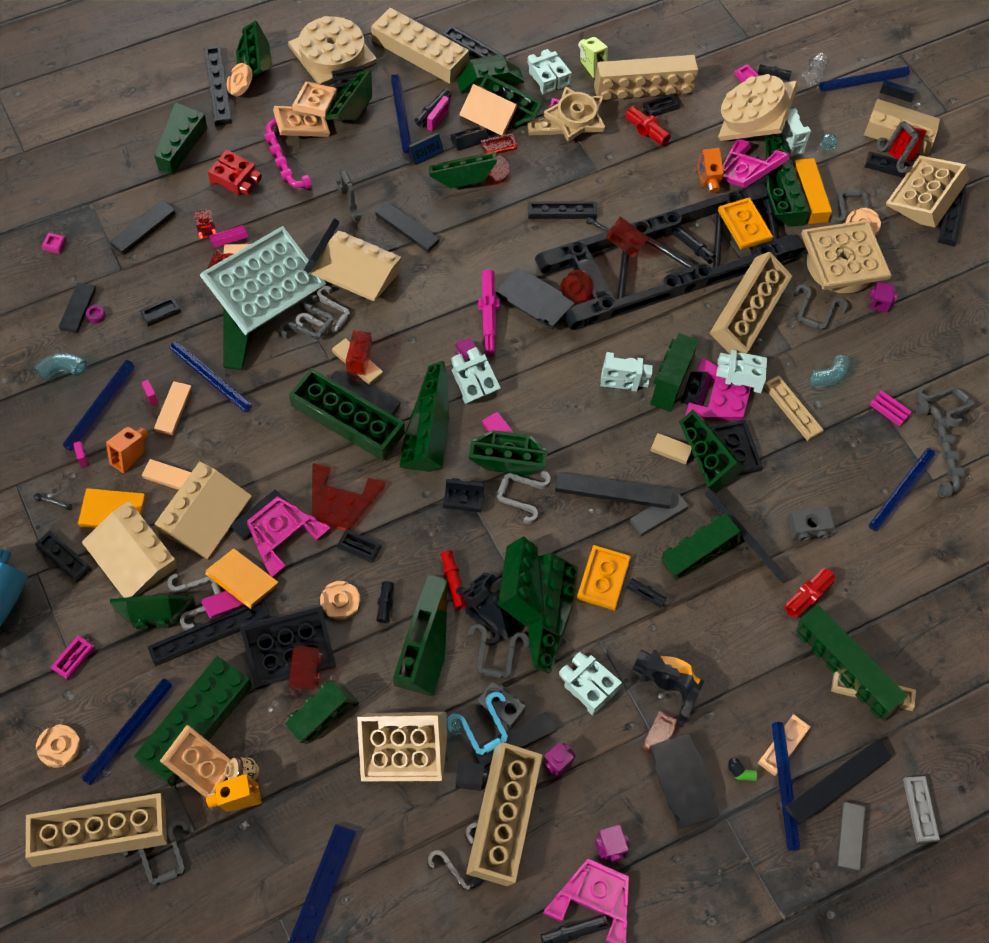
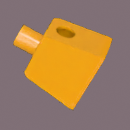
(235, 794)

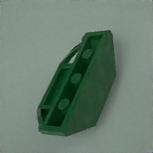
(254, 49)
(495, 66)
(352, 98)
(527, 105)
(464, 171)
(508, 453)
(153, 611)

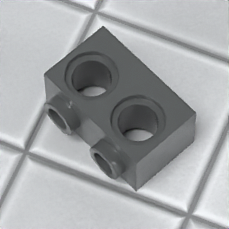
(507, 720)

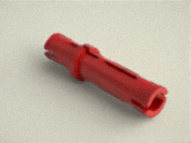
(451, 572)

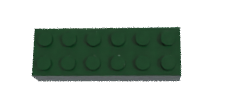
(347, 414)
(851, 662)
(201, 708)

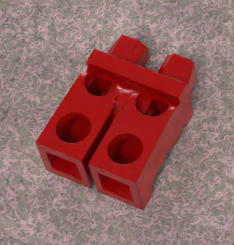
(234, 173)

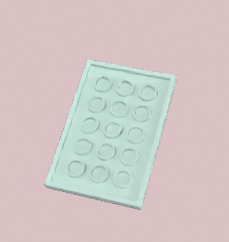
(262, 280)

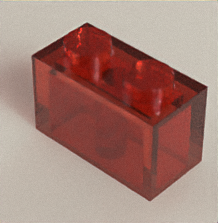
(627, 237)
(359, 352)
(303, 667)

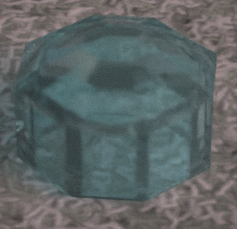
(828, 141)

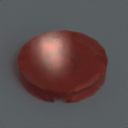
(499, 172)
(577, 286)

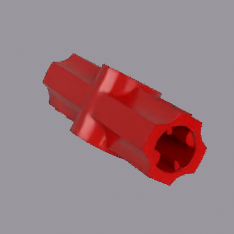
(647, 125)
(809, 593)

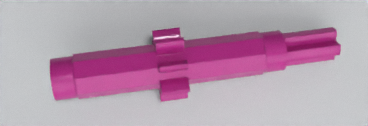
(489, 306)

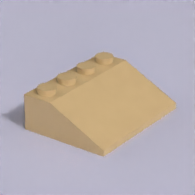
(887, 117)
(929, 190)
(357, 266)
(202, 511)
(129, 551)
(402, 746)

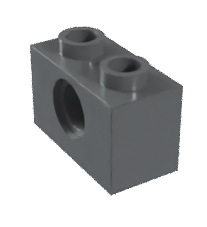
(818, 517)

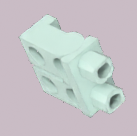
(549, 71)
(794, 134)
(742, 369)
(625, 373)
(475, 376)
(590, 682)

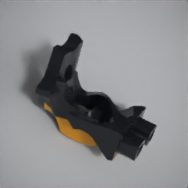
(670, 675)

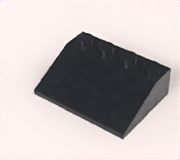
(272, 639)

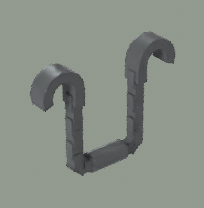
(900, 164)
(343, 184)
(849, 193)
(811, 323)
(321, 332)
(949, 416)
(493, 672)
(173, 873)

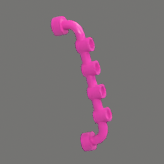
(281, 160)

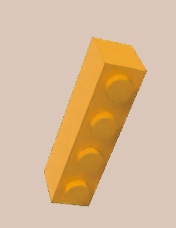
(813, 190)

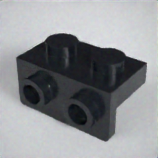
(464, 495)

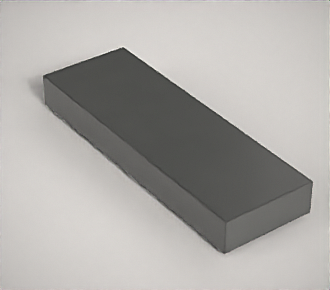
(656, 516)
(850, 837)

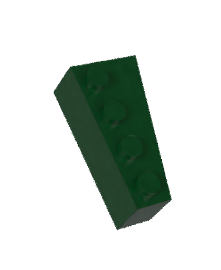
(673, 371)

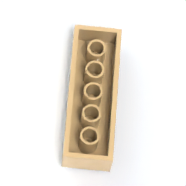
(420, 45)
(645, 77)
(751, 304)
(504, 814)
(95, 830)

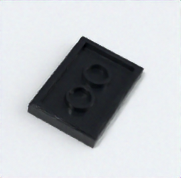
(740, 442)

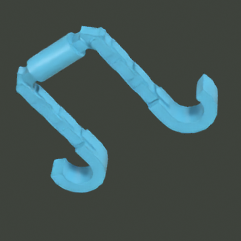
(491, 745)

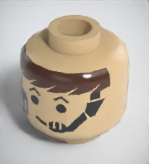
(240, 766)

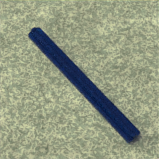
(864, 78)
(401, 112)
(210, 376)
(98, 405)
(901, 490)
(126, 731)
(785, 784)

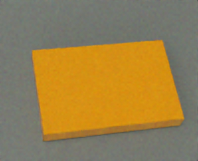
(745, 223)
(101, 503)
(603, 577)
(241, 578)

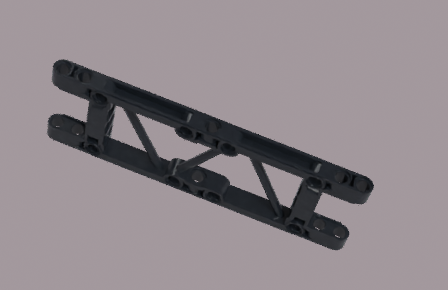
(675, 284)

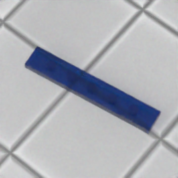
(323, 885)

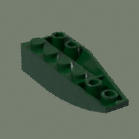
(784, 188)
(234, 343)
(428, 425)
(558, 595)
(425, 641)

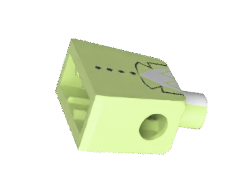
(591, 52)

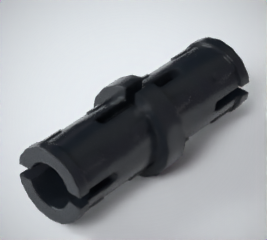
(774, 71)
(646, 593)
(385, 602)

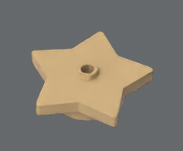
(576, 113)

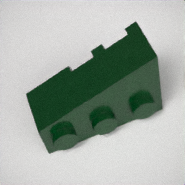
(320, 711)

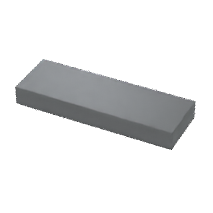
(921, 809)

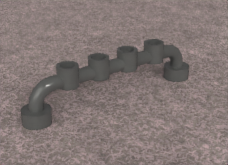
(946, 440)

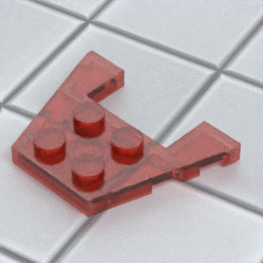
(338, 506)

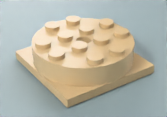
(331, 46)
(757, 107)
(845, 256)

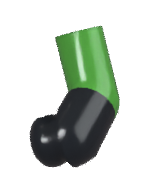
(739, 771)

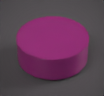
(95, 314)

